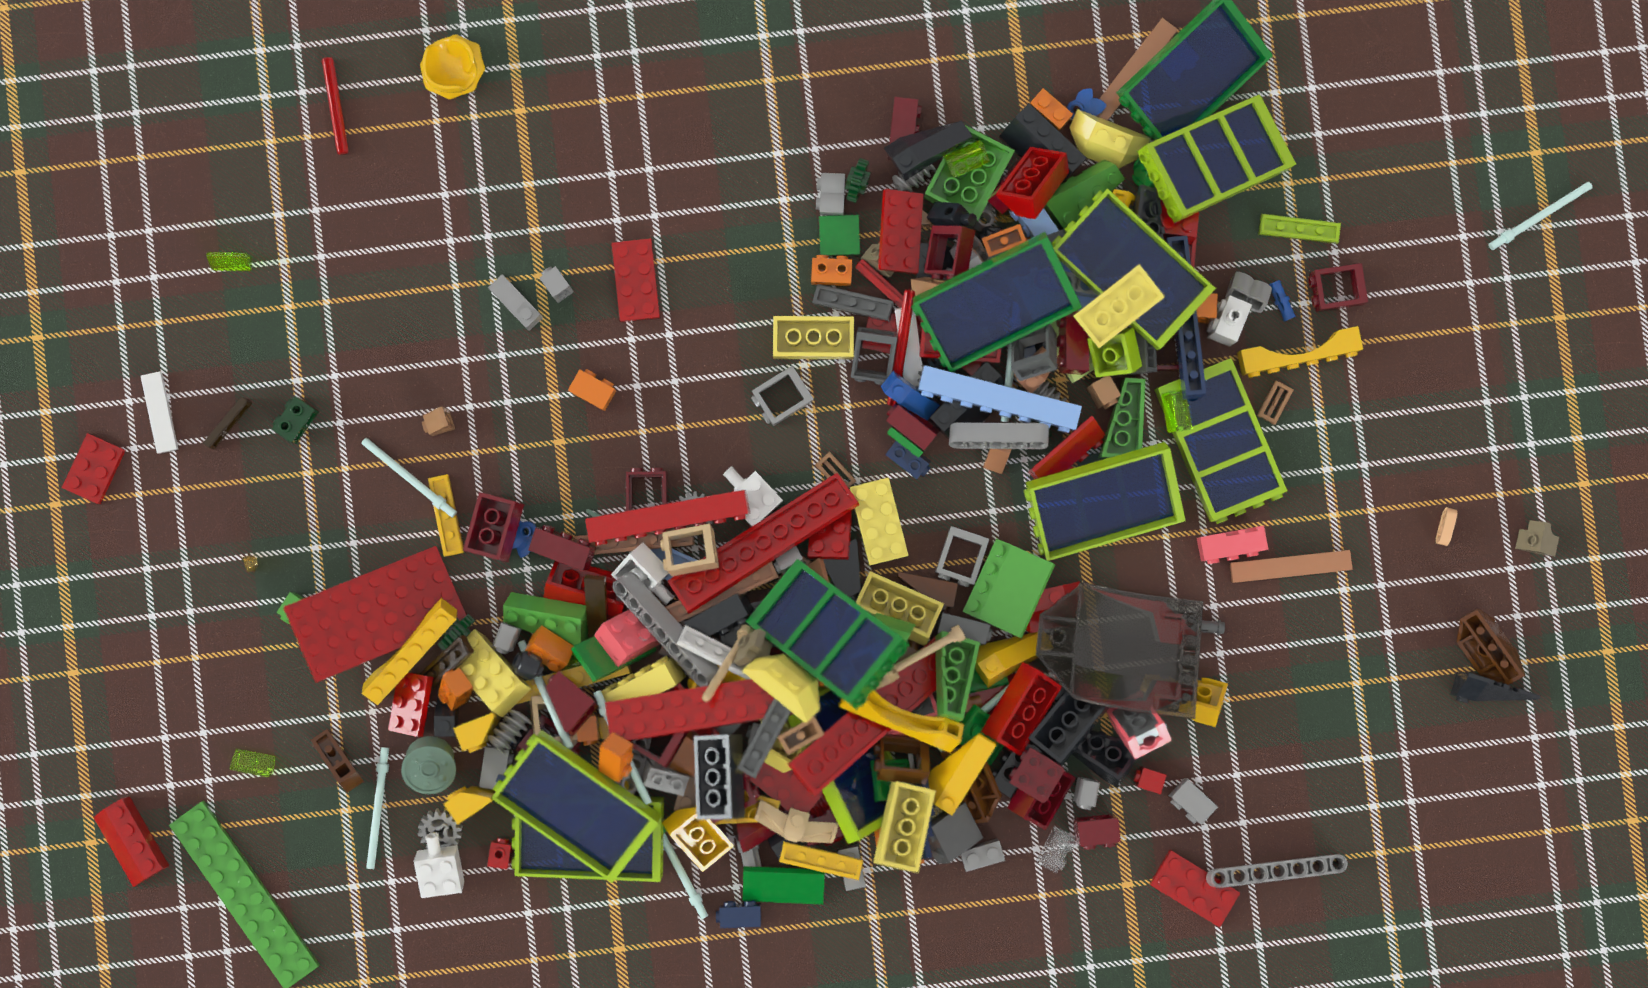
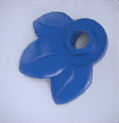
(1087, 103)
(522, 540)

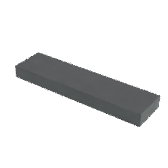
(853, 302)
(764, 738)

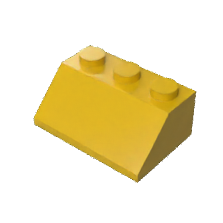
(475, 733)
(467, 801)
(697, 838)

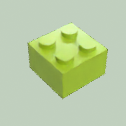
(1117, 355)

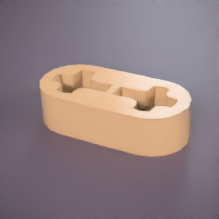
(1446, 526)

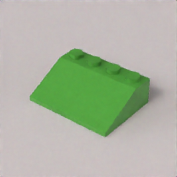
(974, 186)
(1008, 588)

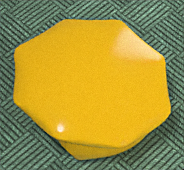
(452, 66)

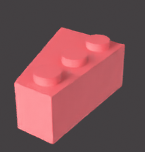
(1232, 544)

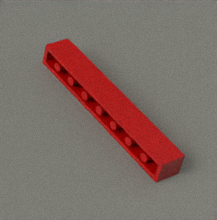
(667, 516)

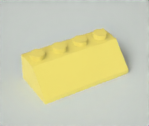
(904, 826)

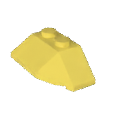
(1105, 140)
(786, 683)

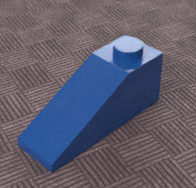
(908, 396)

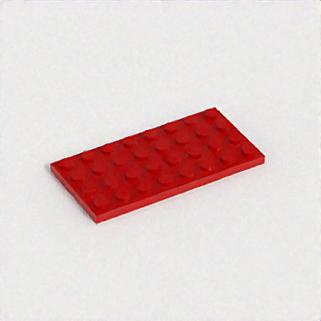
(369, 613)

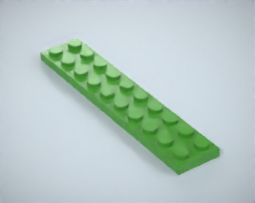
(244, 895)

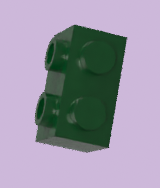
(294, 419)

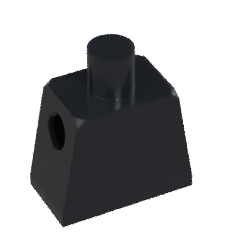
(951, 215)

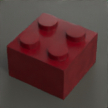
(1097, 831)

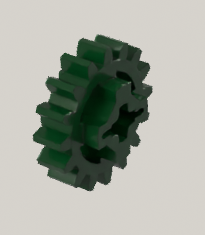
(857, 180)
(456, 630)

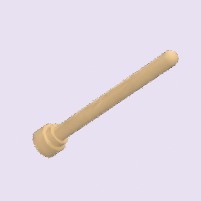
(743, 630)
(954, 636)

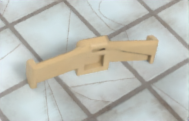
(795, 825)

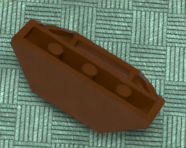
(1489, 648)
(982, 795)

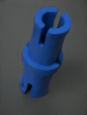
(1282, 300)

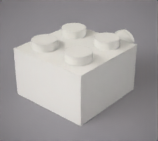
(1229, 321)
(760, 495)
(648, 569)
(438, 869)

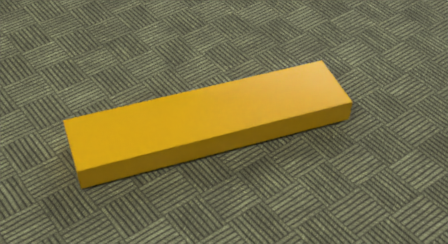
(447, 526)
(821, 860)

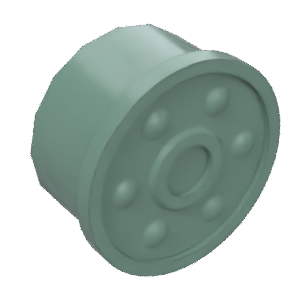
(429, 765)

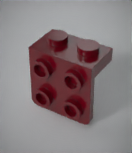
(1036, 775)

